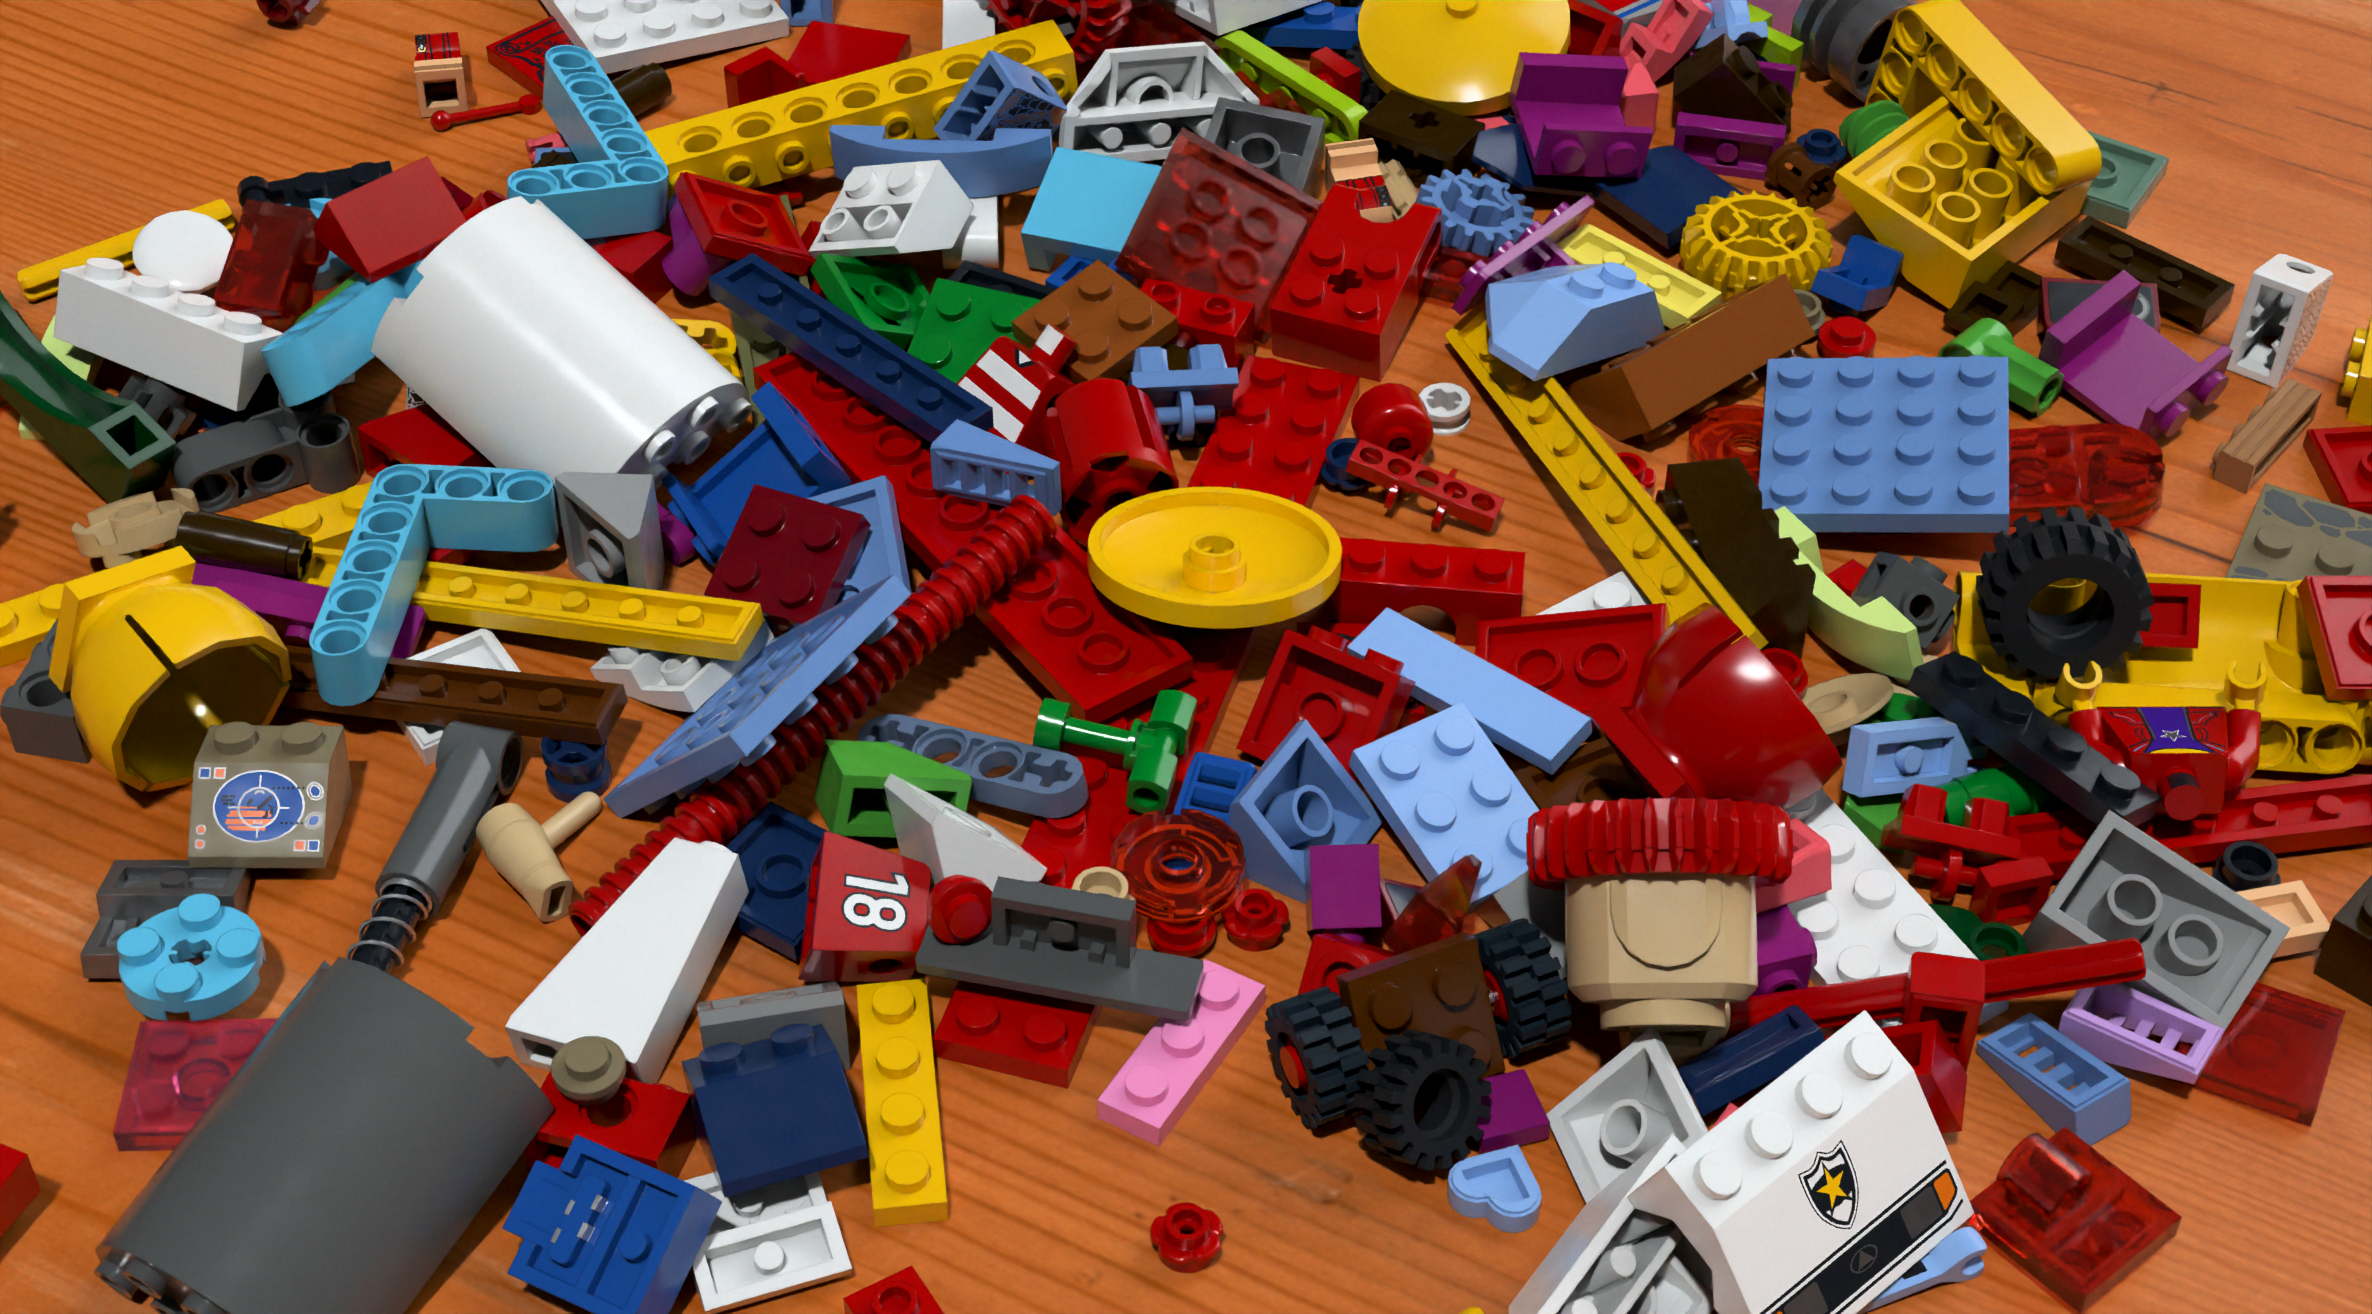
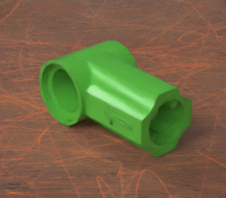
(2030, 380)

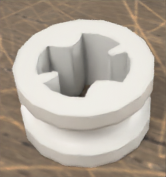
(1447, 407)

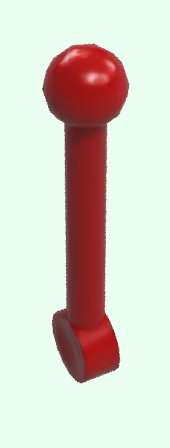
(527, 104)

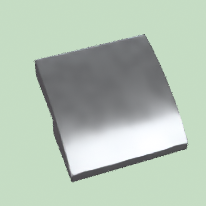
(145, 888)

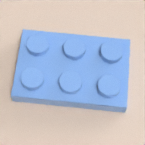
(1449, 798)

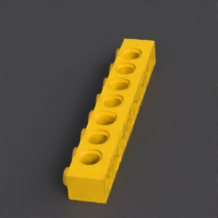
(790, 130)

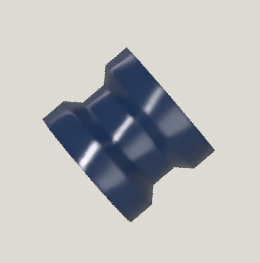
(575, 768)

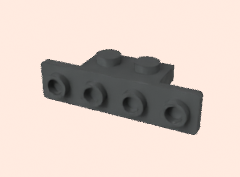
(1067, 949)

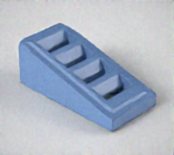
(975, 464)
(2089, 1110)

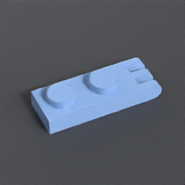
(1908, 752)

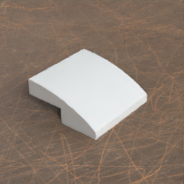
(767, 1243)

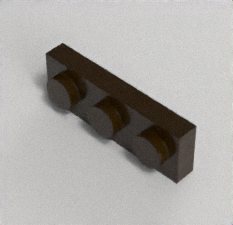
(2182, 288)

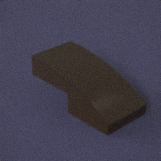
(2007, 297)

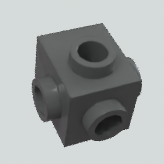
(1913, 590)

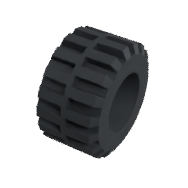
(2055, 551)

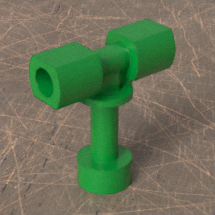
(1146, 747)

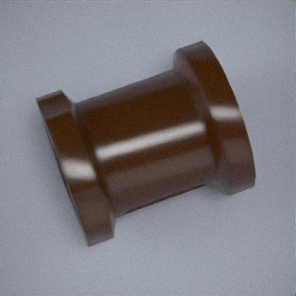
(1800, 176)

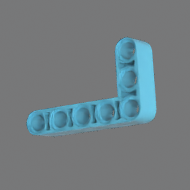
(619, 174)
(334, 337)
(398, 524)

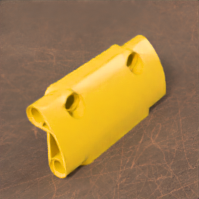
(2238, 623)

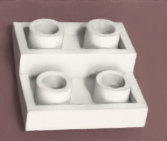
(670, 678)

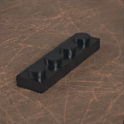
(2032, 740)

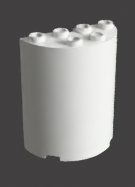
(553, 353)

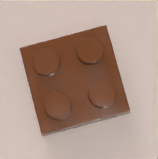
(1104, 317)

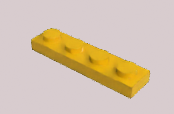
(901, 1103)

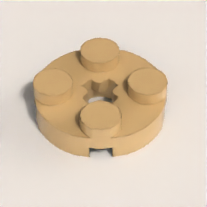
(131, 525)

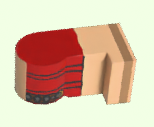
(439, 70)
(1357, 166)

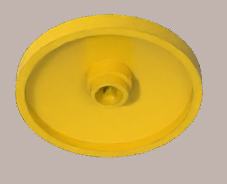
(1457, 50)
(1214, 557)

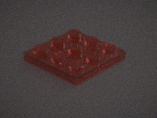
(1219, 227)

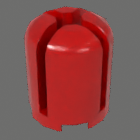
(1106, 450)

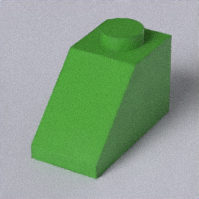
(853, 780)

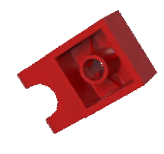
(1354, 286)

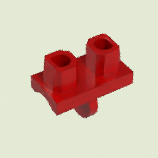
(1979, 842)

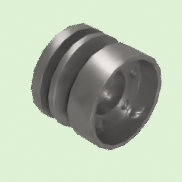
(1846, 38)

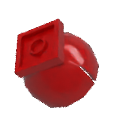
(1717, 721)

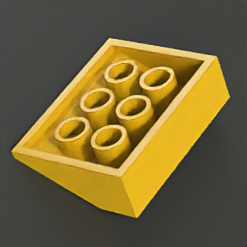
(1950, 202)

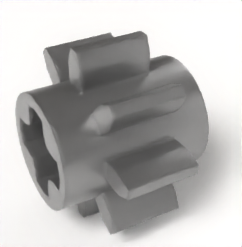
(162, 402)

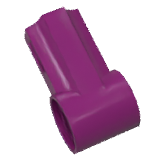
(687, 263)

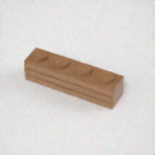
(2265, 435)

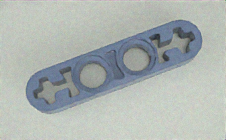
(1041, 784)

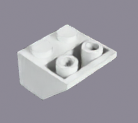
(894, 211)

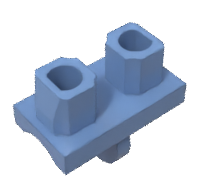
(1185, 395)

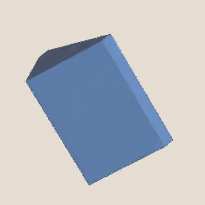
(1296, 803)

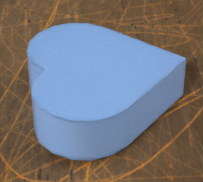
(1497, 1188)

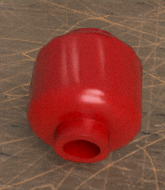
(1394, 420)

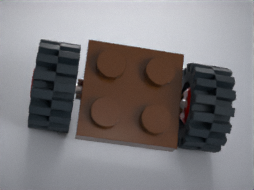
(1480, 989)

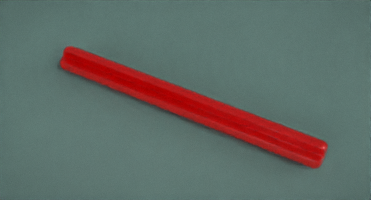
(2004, 980)

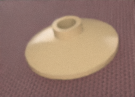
(1847, 702)

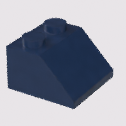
(773, 1108)

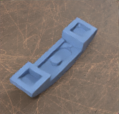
(981, 168)

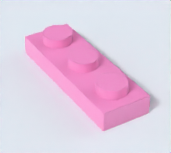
(1180, 1056)

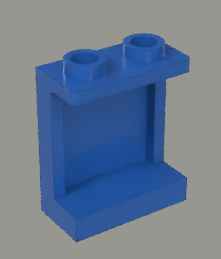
(777, 454)

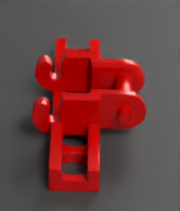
(1447, 486)

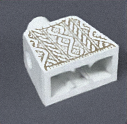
(2281, 302)

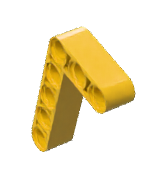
(1948, 52)

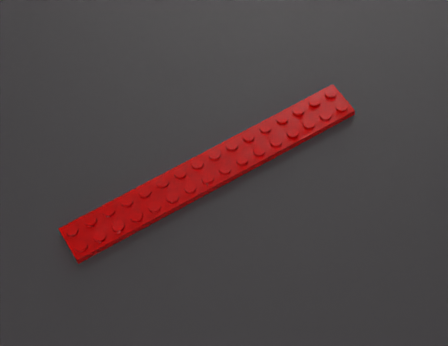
(1266, 444)

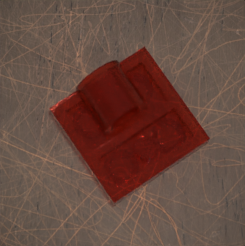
(2071, 1217)

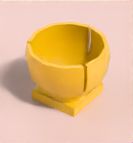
(160, 665)

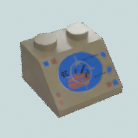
(268, 796)

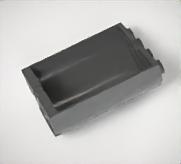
(329, 1160)

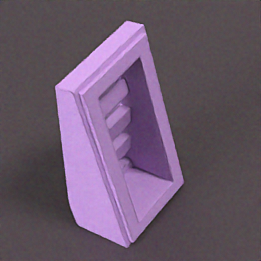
(2097, 1022)

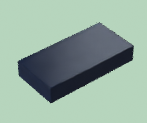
(1749, 1059)

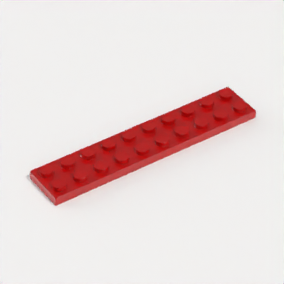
(1044, 614)

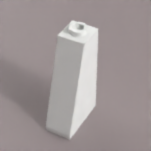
(638, 963)

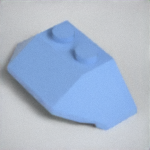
(1569, 317)

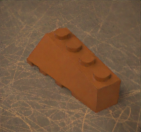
(1693, 362)

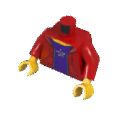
(2176, 751)

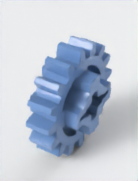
(1476, 211)

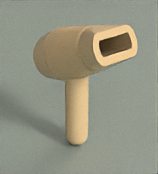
(526, 854)

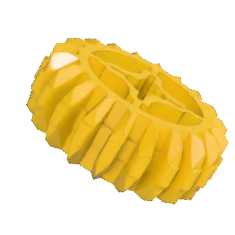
(1754, 240)

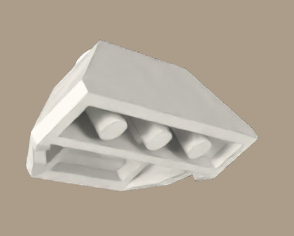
(1143, 98)
(1621, 1256)

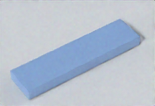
(1503, 705)

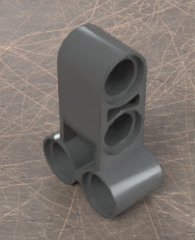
(269, 455)

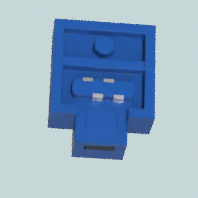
(608, 1231)

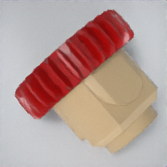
(1660, 902)

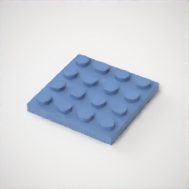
(1888, 443)
(766, 691)

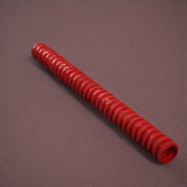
(922, 622)

